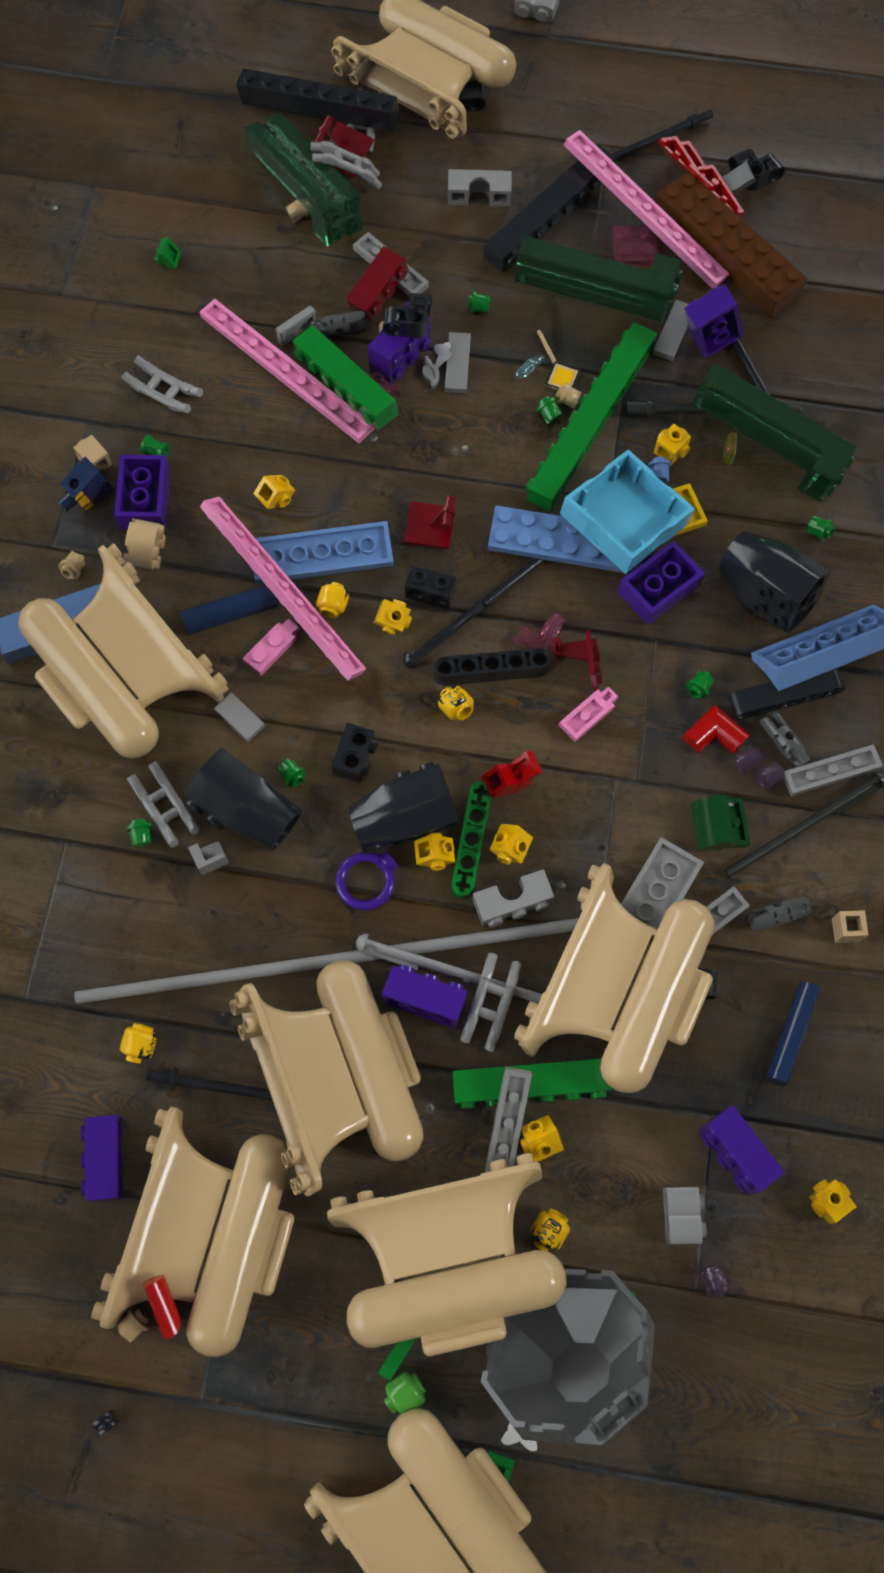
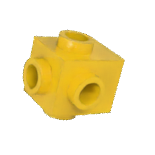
(672, 443)
(274, 491)
(385, 620)
(511, 844)
(434, 851)
(540, 1139)
(834, 1208)

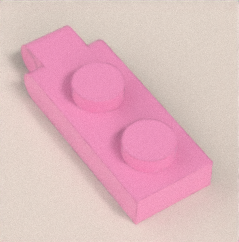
(271, 646)
(588, 713)

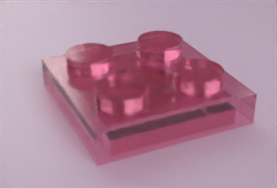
(634, 245)

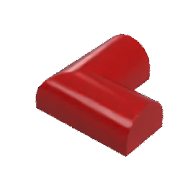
(717, 726)
(162, 1306)

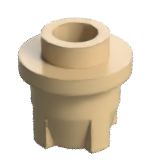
(296, 211)
(568, 395)
(72, 565)
(134, 1323)

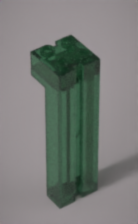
(316, 186)
(600, 278)
(778, 429)

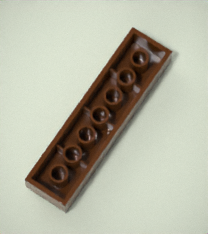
(741, 251)

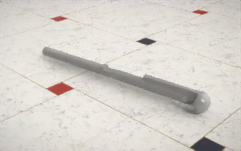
(413, 960)

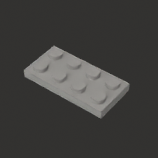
(661, 882)

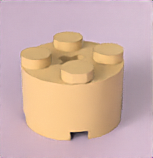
(144, 544)

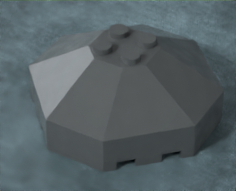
(576, 1365)

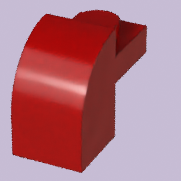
(512, 777)

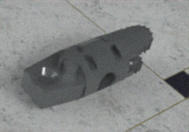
(340, 323)
(785, 739)
(778, 913)

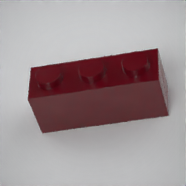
(378, 283)

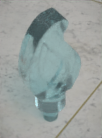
(528, 366)

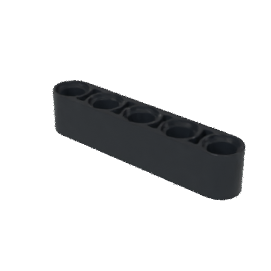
(500, 659)
(767, 699)

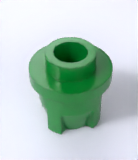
(478, 303)
(549, 409)
(821, 528)
(700, 685)
(291, 773)
(139, 832)

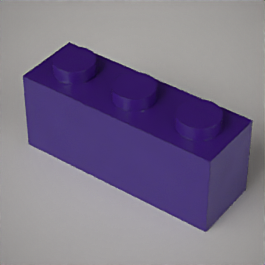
(102, 1158)

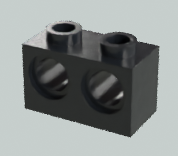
(430, 587)
(348, 751)

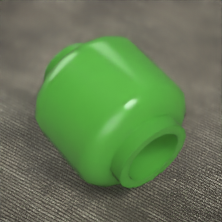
(405, 1393)

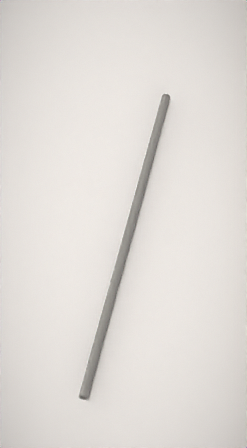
(321, 961)

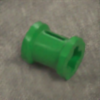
(154, 447)

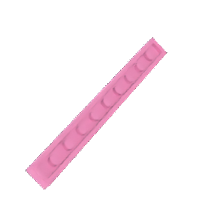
(646, 209)
(286, 370)
(283, 588)

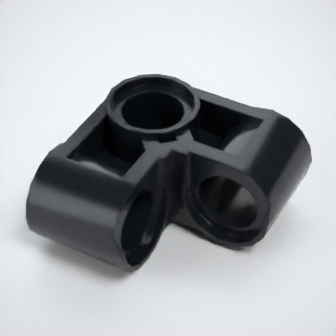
(765, 169)
(409, 320)

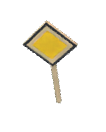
(560, 373)

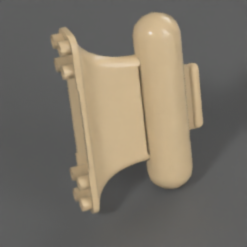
(427, 61)
(114, 659)
(625, 983)
(334, 1072)
(207, 1232)
(448, 1262)
(450, 1521)

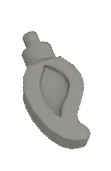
(430, 372)

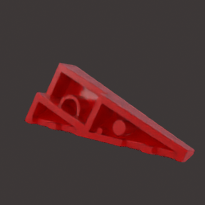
(688, 159)

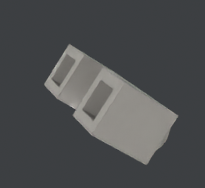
(492, 183)
(494, 908)

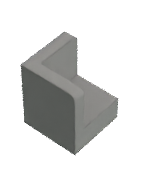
(208, 857)

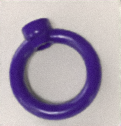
(385, 864)

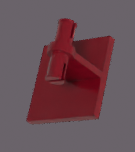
(345, 138)
(430, 524)
(583, 650)

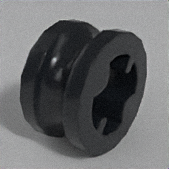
(105, 1423)

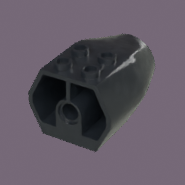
(773, 579)
(241, 801)
(404, 809)

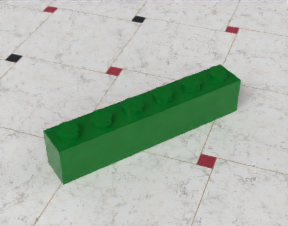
(345, 378)
(547, 1082)

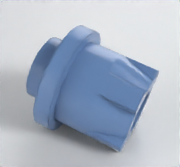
(660, 467)

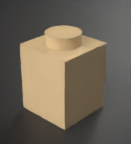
(94, 452)
(849, 926)

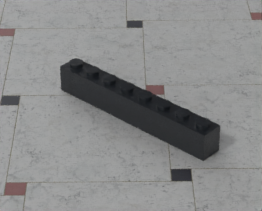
(318, 99)
(542, 213)

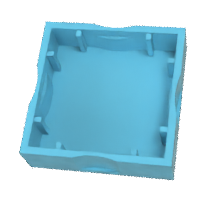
(626, 511)

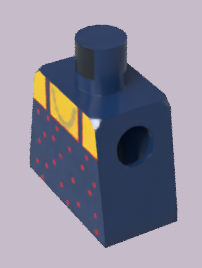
(84, 486)

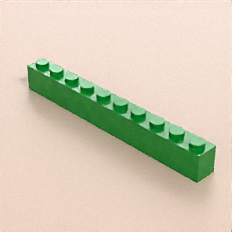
(591, 417)

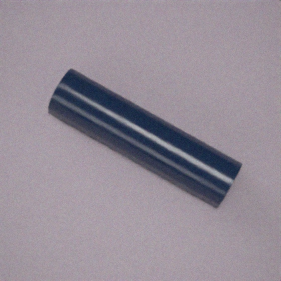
(228, 609)
(793, 1033)

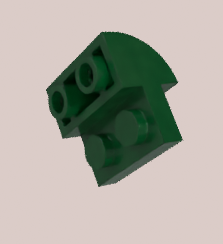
(720, 823)

